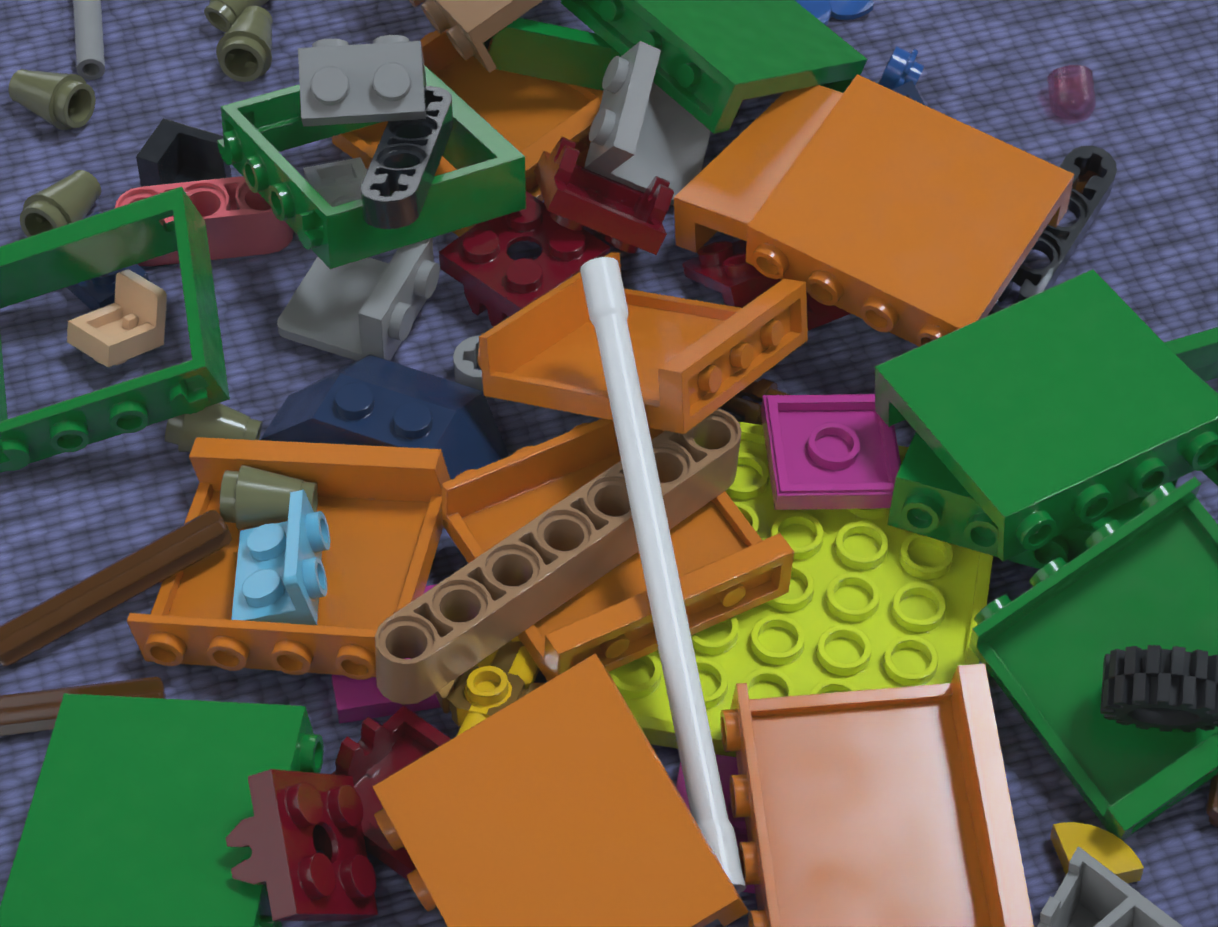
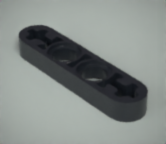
(407, 164)
(1061, 242)

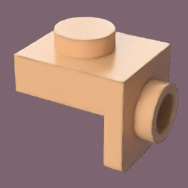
(124, 327)

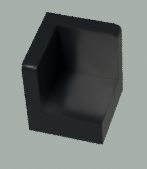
(180, 155)

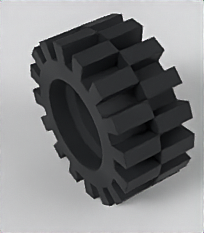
(1161, 688)

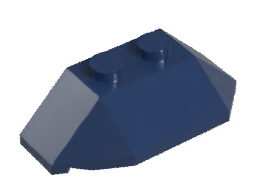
(393, 407)

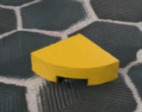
(1098, 843)

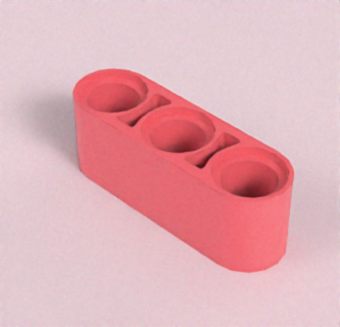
(235, 218)

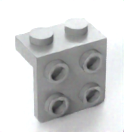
(362, 81)
(642, 128)
(362, 304)

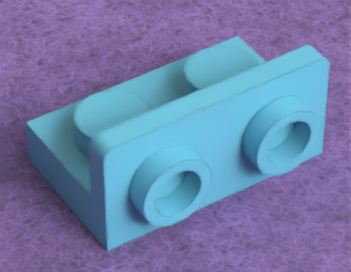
(282, 567)

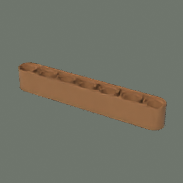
(544, 564)

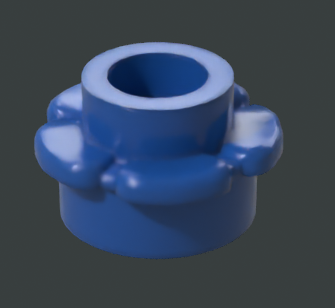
(901, 69)

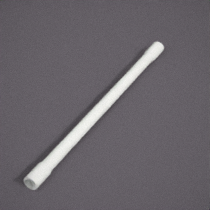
(700, 770)

